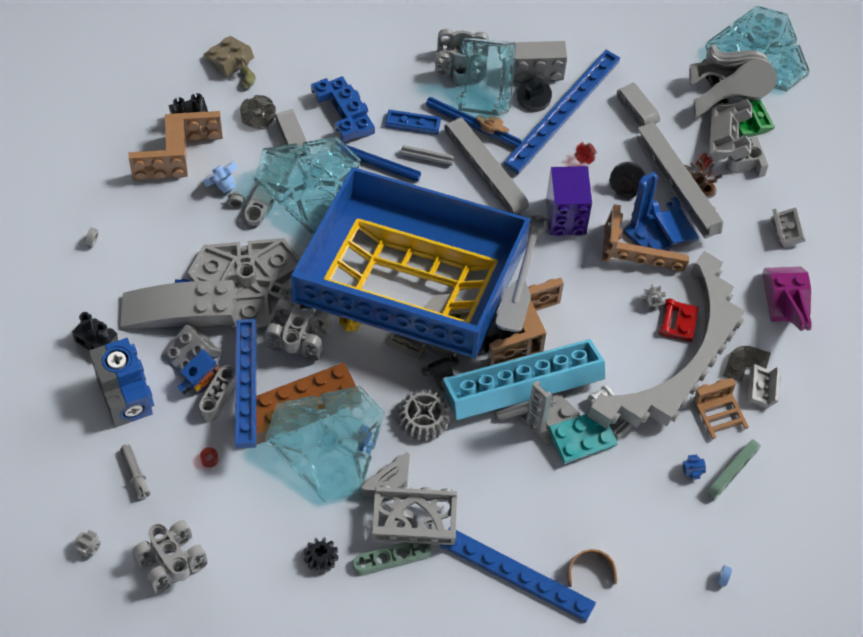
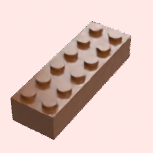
(325, 381)

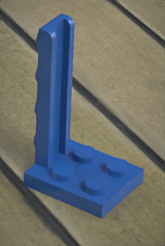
(643, 226)

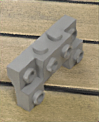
(725, 130)

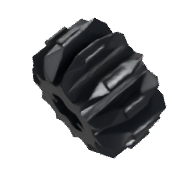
(328, 557)

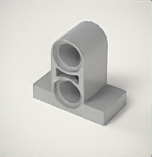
(754, 161)

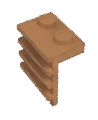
(714, 397)

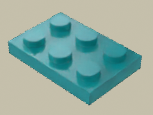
(580, 438)

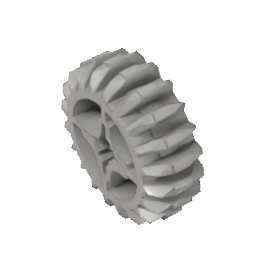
(424, 424)

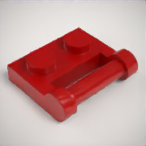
(685, 320)

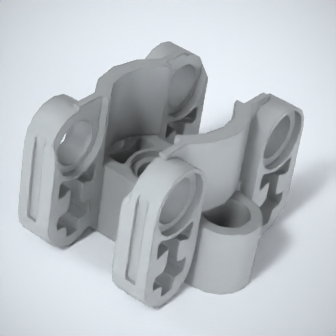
(456, 62)
(296, 327)
(162, 576)

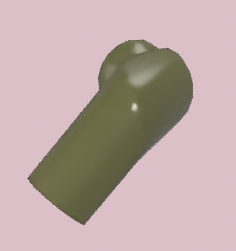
(249, 78)

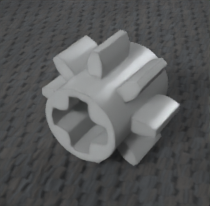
(652, 292)
(87, 543)

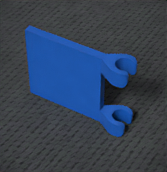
(674, 222)

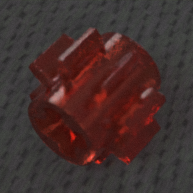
(585, 153)

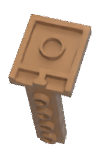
(636, 253)

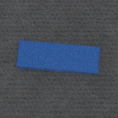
(413, 122)

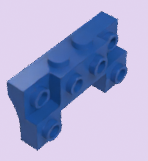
(348, 105)

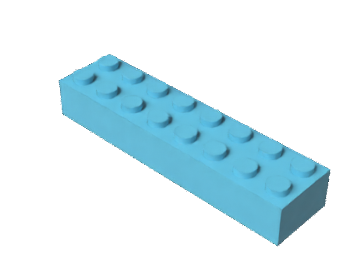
(513, 380)

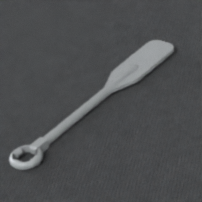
(517, 296)

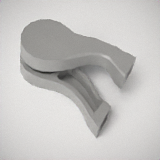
(742, 75)

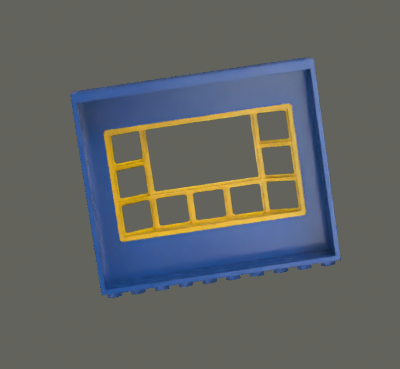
(421, 225)

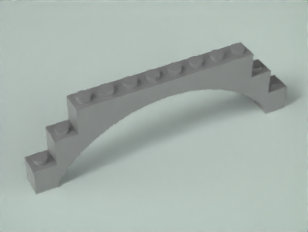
(666, 399)

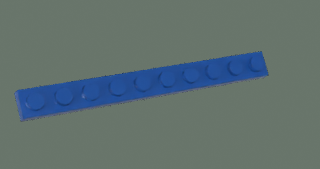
(561, 112)

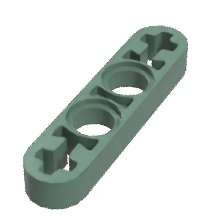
(733, 469)
(393, 560)

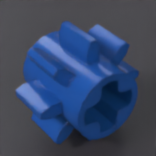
(694, 467)

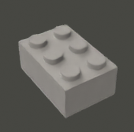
(540, 60)

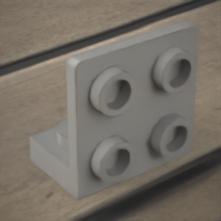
(188, 345)

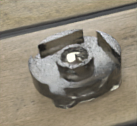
(259, 120)

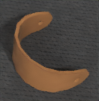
(607, 558)

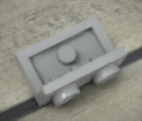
(788, 227)
(764, 386)

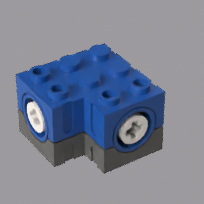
(122, 381)

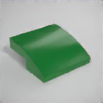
(759, 123)

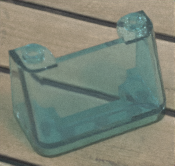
(488, 76)

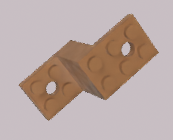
(178, 130)
(533, 334)

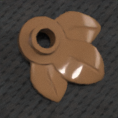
(491, 124)

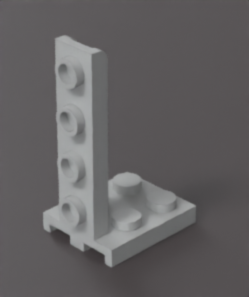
(542, 416)

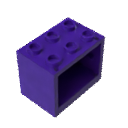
(569, 200)

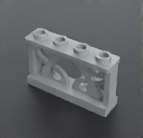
(410, 496)

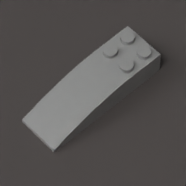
(180, 305)

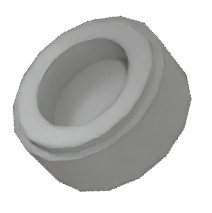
(91, 237)

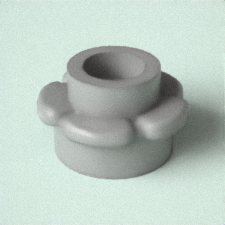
(236, 200)

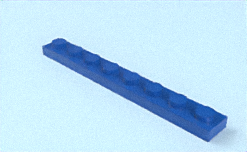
(246, 384)
(521, 576)

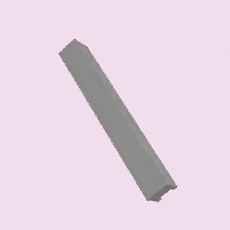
(680, 180)

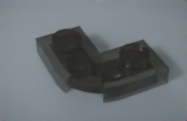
(743, 357)

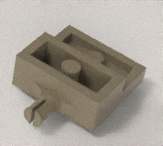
(229, 55)

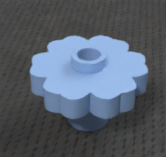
(222, 177)

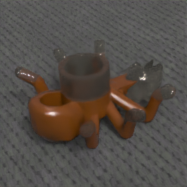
(705, 184)

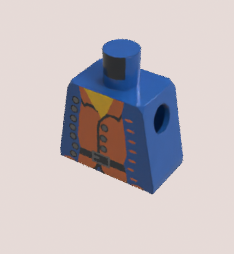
(198, 373)

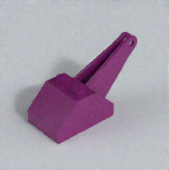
(788, 295)

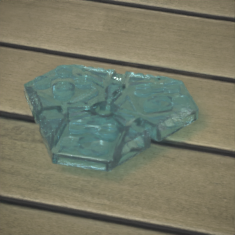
(770, 34)
(287, 175)
(348, 419)

